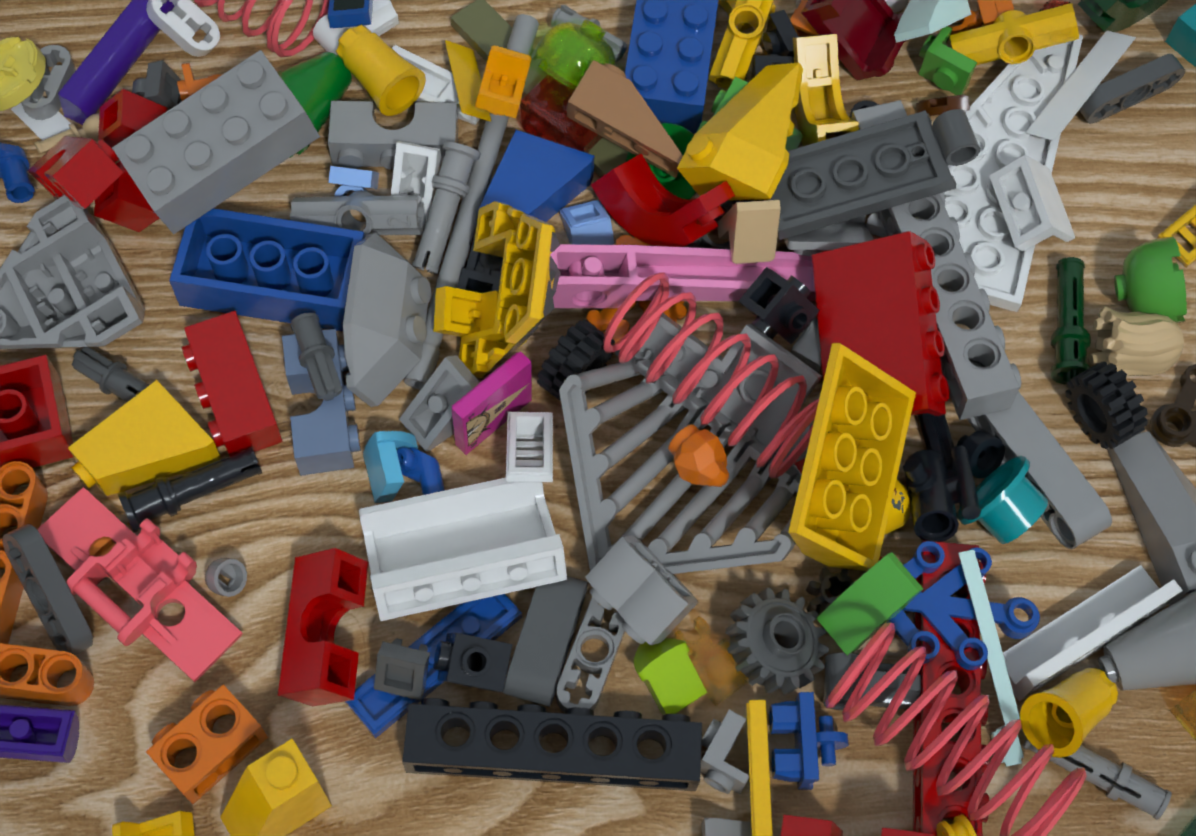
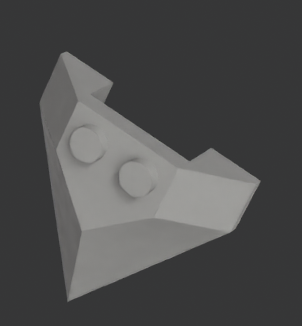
(65, 285)

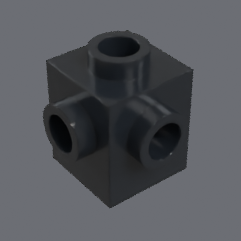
(779, 305)

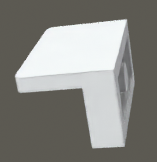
(1030, 203)

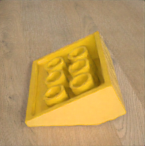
(851, 463)

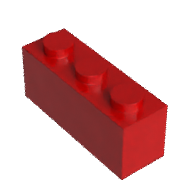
(230, 385)

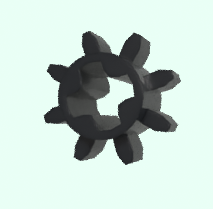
(832, 582)

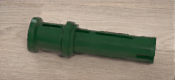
(1070, 337)

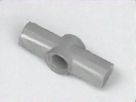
(382, 213)

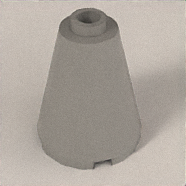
(1156, 651)

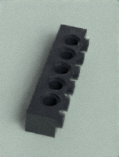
(528, 761)

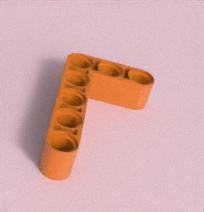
(44, 665)

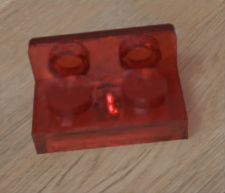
(545, 116)

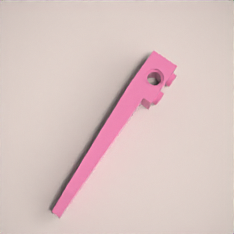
(608, 273)

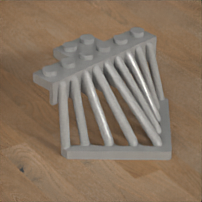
(590, 467)

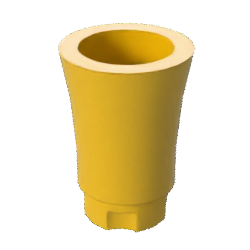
(380, 70)
(1068, 711)

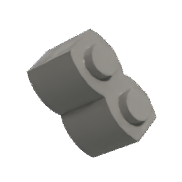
(640, 591)

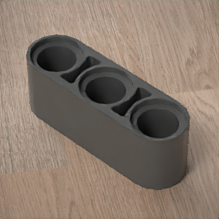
(545, 641)

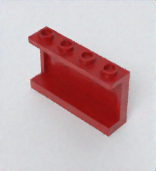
(885, 308)

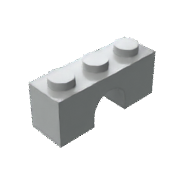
(360, 142)

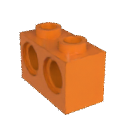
(215, 752)

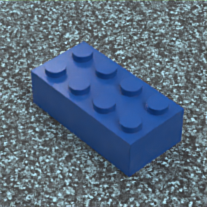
(672, 57)
(264, 267)

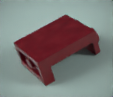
(863, 33)

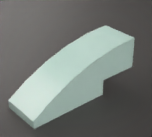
(929, 16)

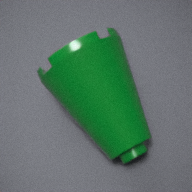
(316, 85)

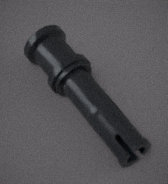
(168, 495)

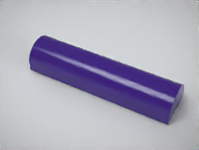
(109, 61)
(38, 733)

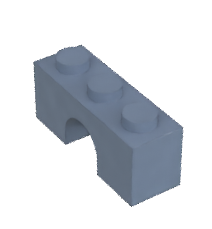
(322, 438)

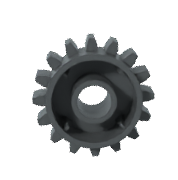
(776, 641)

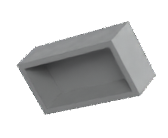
(216, 142)

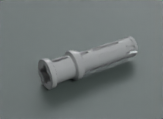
(450, 187)

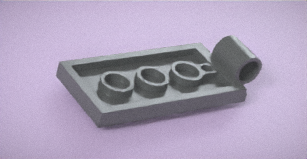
(872, 170)

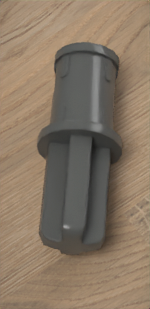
(316, 356)
(109, 375)

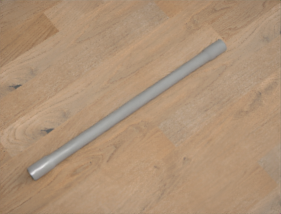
(521, 41)

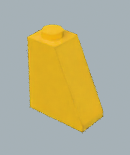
(142, 442)
(275, 795)

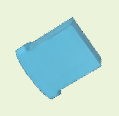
(383, 462)

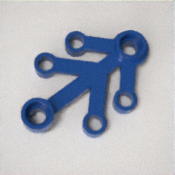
(939, 607)

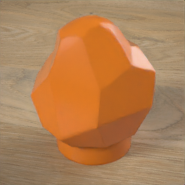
(699, 457)

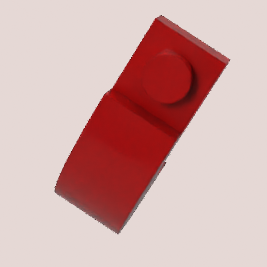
(651, 211)

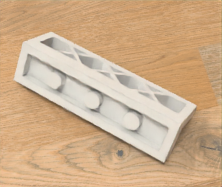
(1085, 630)

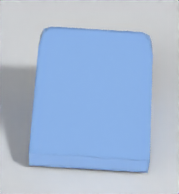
(587, 224)

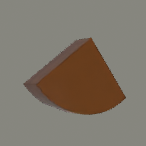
(940, 105)

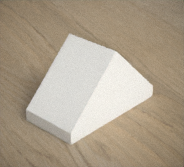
(414, 172)

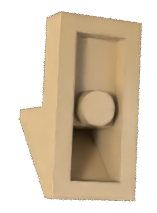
(751, 230)

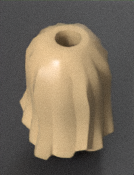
(1137, 342)

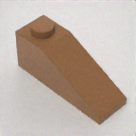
(616, 110)

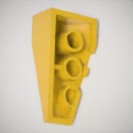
(747, 137)

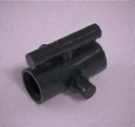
(936, 491)

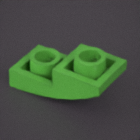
(869, 603)

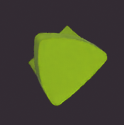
(669, 674)

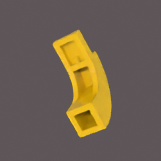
(820, 102)

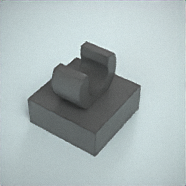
(159, 85)
(402, 669)

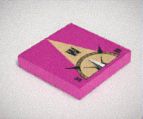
(488, 403)

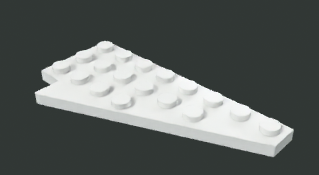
(1000, 124)

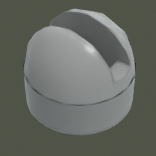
(229, 568)

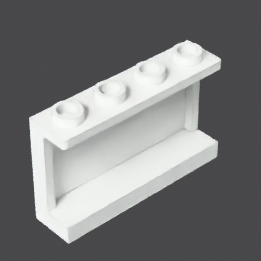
(460, 546)

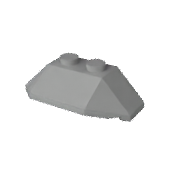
(382, 319)

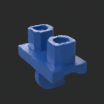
(801, 763)

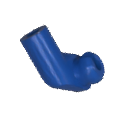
(421, 468)

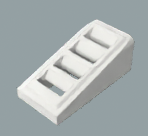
(529, 447)

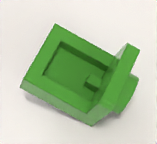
(944, 65)

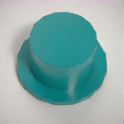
(1008, 501)

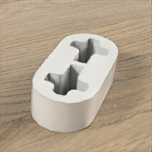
(183, 23)

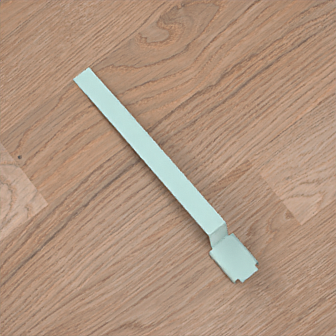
(995, 655)

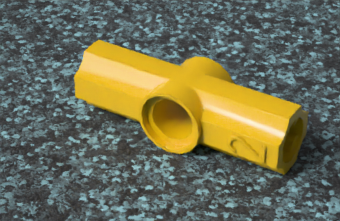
(1017, 35)
(739, 48)

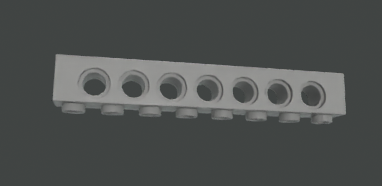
(971, 388)

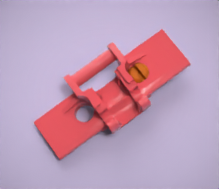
(147, 570)

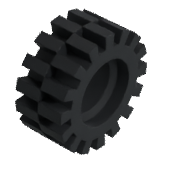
(574, 354)
(1106, 405)

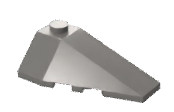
(1162, 508)

